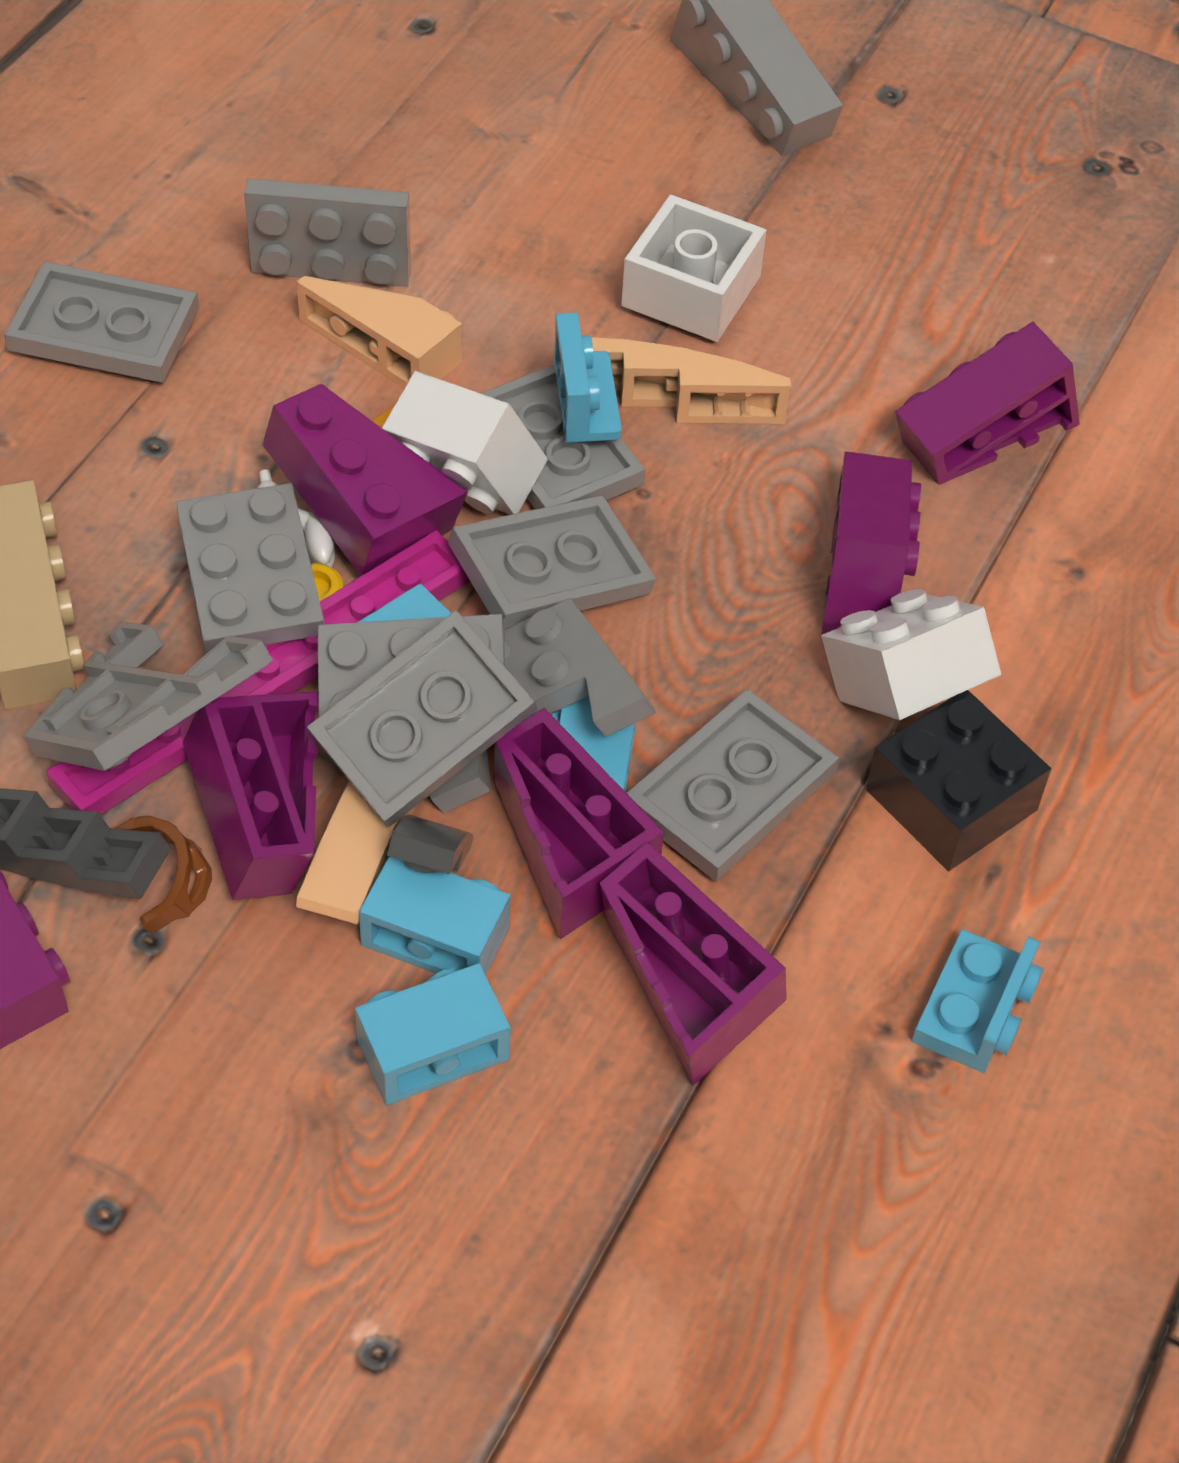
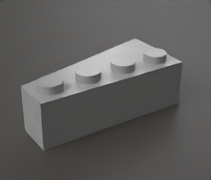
(758, 69)

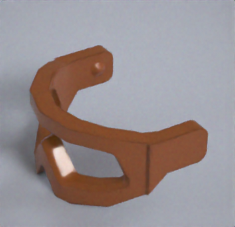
(178, 902)

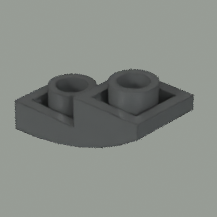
(429, 845)

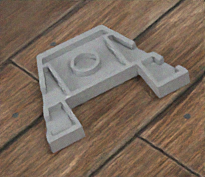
(557, 663)
(130, 706)

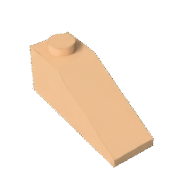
(382, 328)

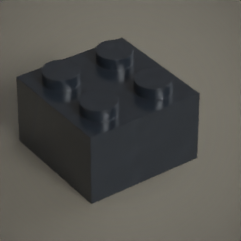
(957, 779)

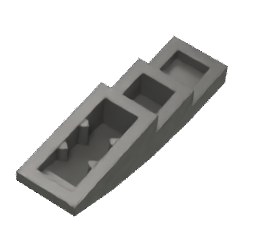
(75, 847)

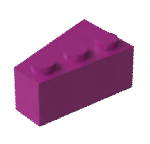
(990, 404)
(359, 478)
(871, 535)
(257, 787)
(567, 817)
(691, 960)
(28, 975)

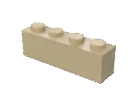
(34, 649)

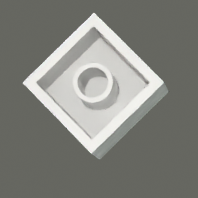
(693, 267)
(469, 440)
(910, 653)

